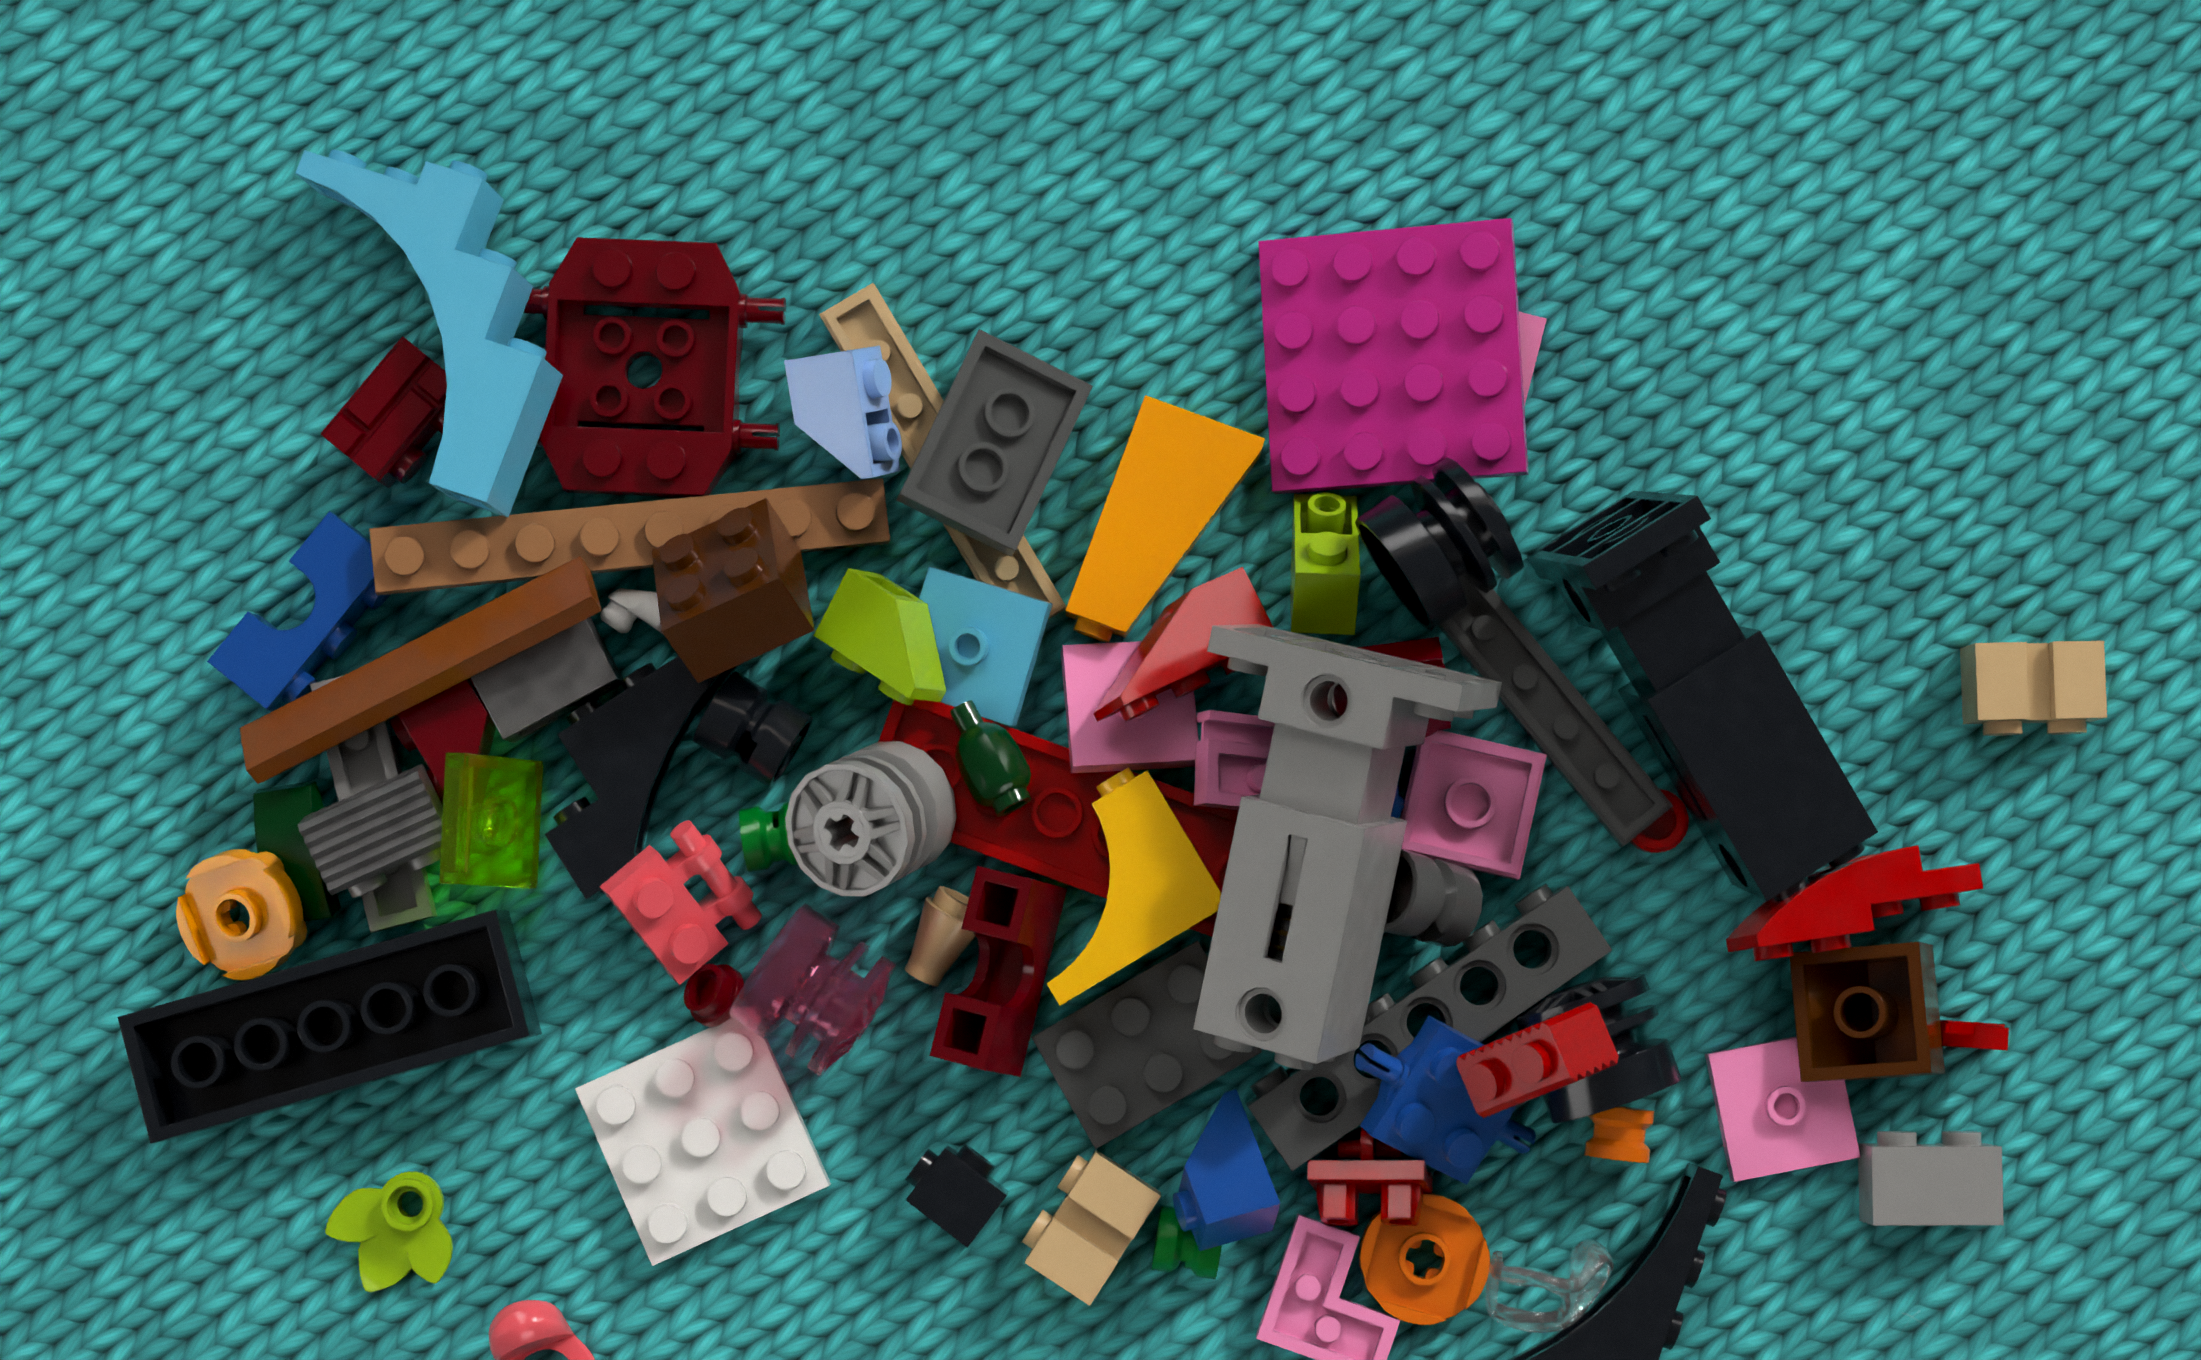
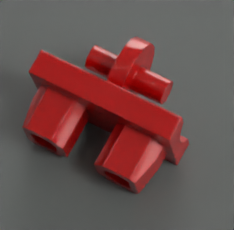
(1342, 1181)

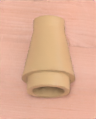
(939, 936)

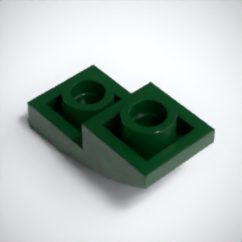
(276, 831)

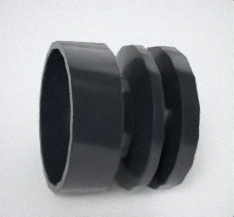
(1449, 537)
(1641, 1066)

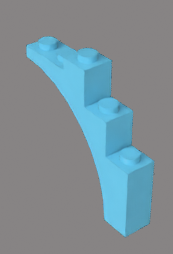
(495, 382)

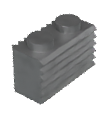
(376, 832)

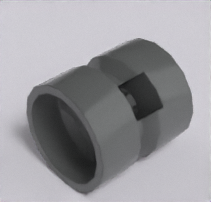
(1433, 901)

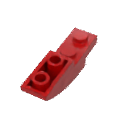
(1847, 899)

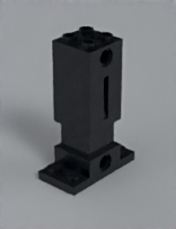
(1708, 693)

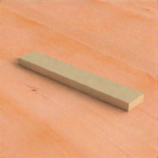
(914, 403)

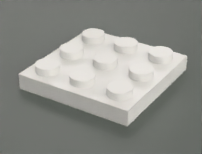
(702, 1138)

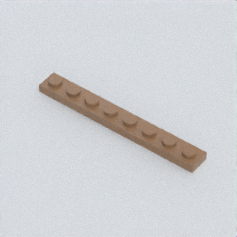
(610, 535)

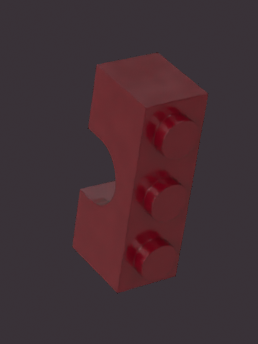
(995, 1015)

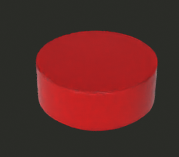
(1665, 831)

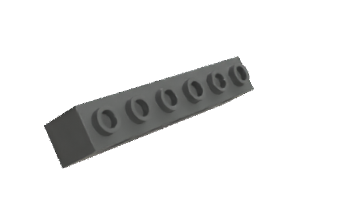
(1571, 947)

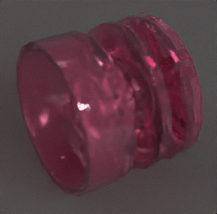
(812, 990)

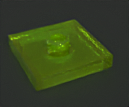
(491, 821)

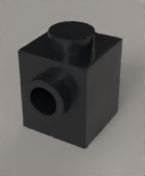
(956, 1191)

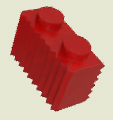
(1537, 1060)

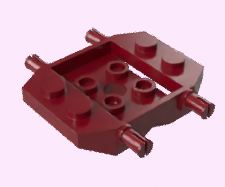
(696, 358)

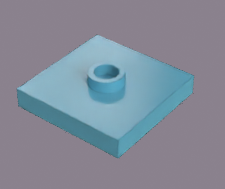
(984, 641)

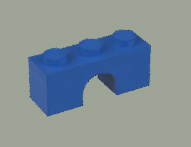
(281, 664)

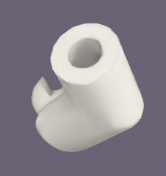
(628, 605)

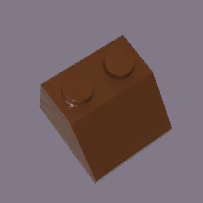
(1867, 1012)

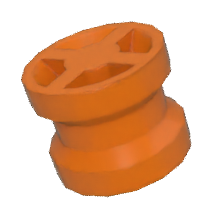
(1620, 1134)

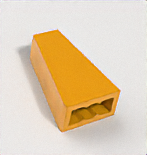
(1160, 503)

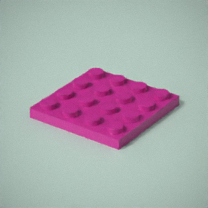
(1392, 355)

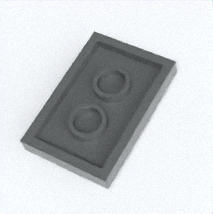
(994, 443)
(1136, 1048)

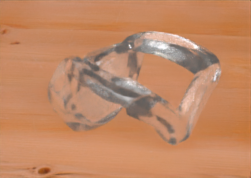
(1587, 1274)

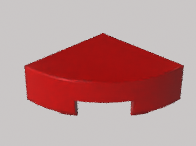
(1974, 1035)

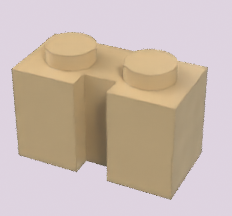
(2033, 684)
(1090, 1226)

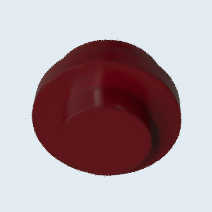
(712, 993)

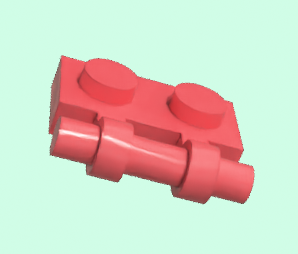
(666, 914)

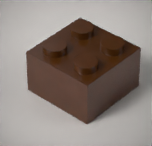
(731, 590)

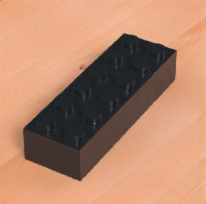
(329, 1025)

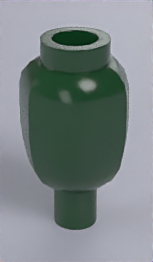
(990, 762)

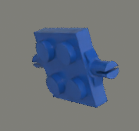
(1427, 1107)

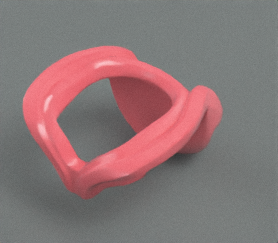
(533, 1327)

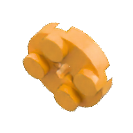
(267, 894)

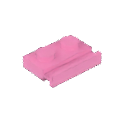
(1230, 758)

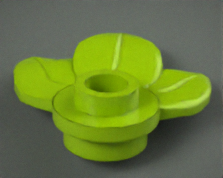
(390, 1237)

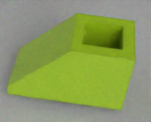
(1324, 564)
(884, 632)

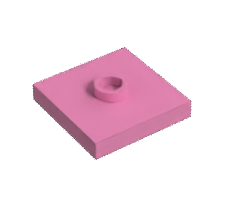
(1150, 741)
(1472, 802)
(1774, 1119)

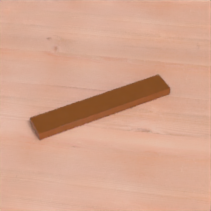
(419, 670)

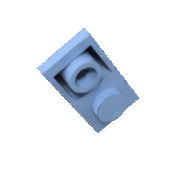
(846, 408)

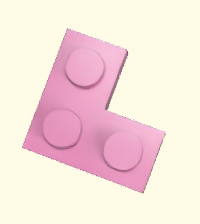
(1306, 1303)

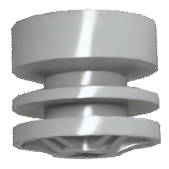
(870, 818)

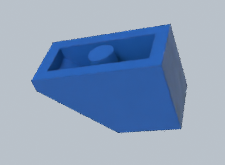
(1226, 1182)

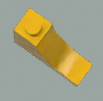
(1153, 884)

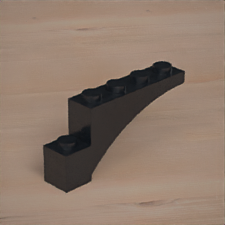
(624, 757)
(1640, 1308)

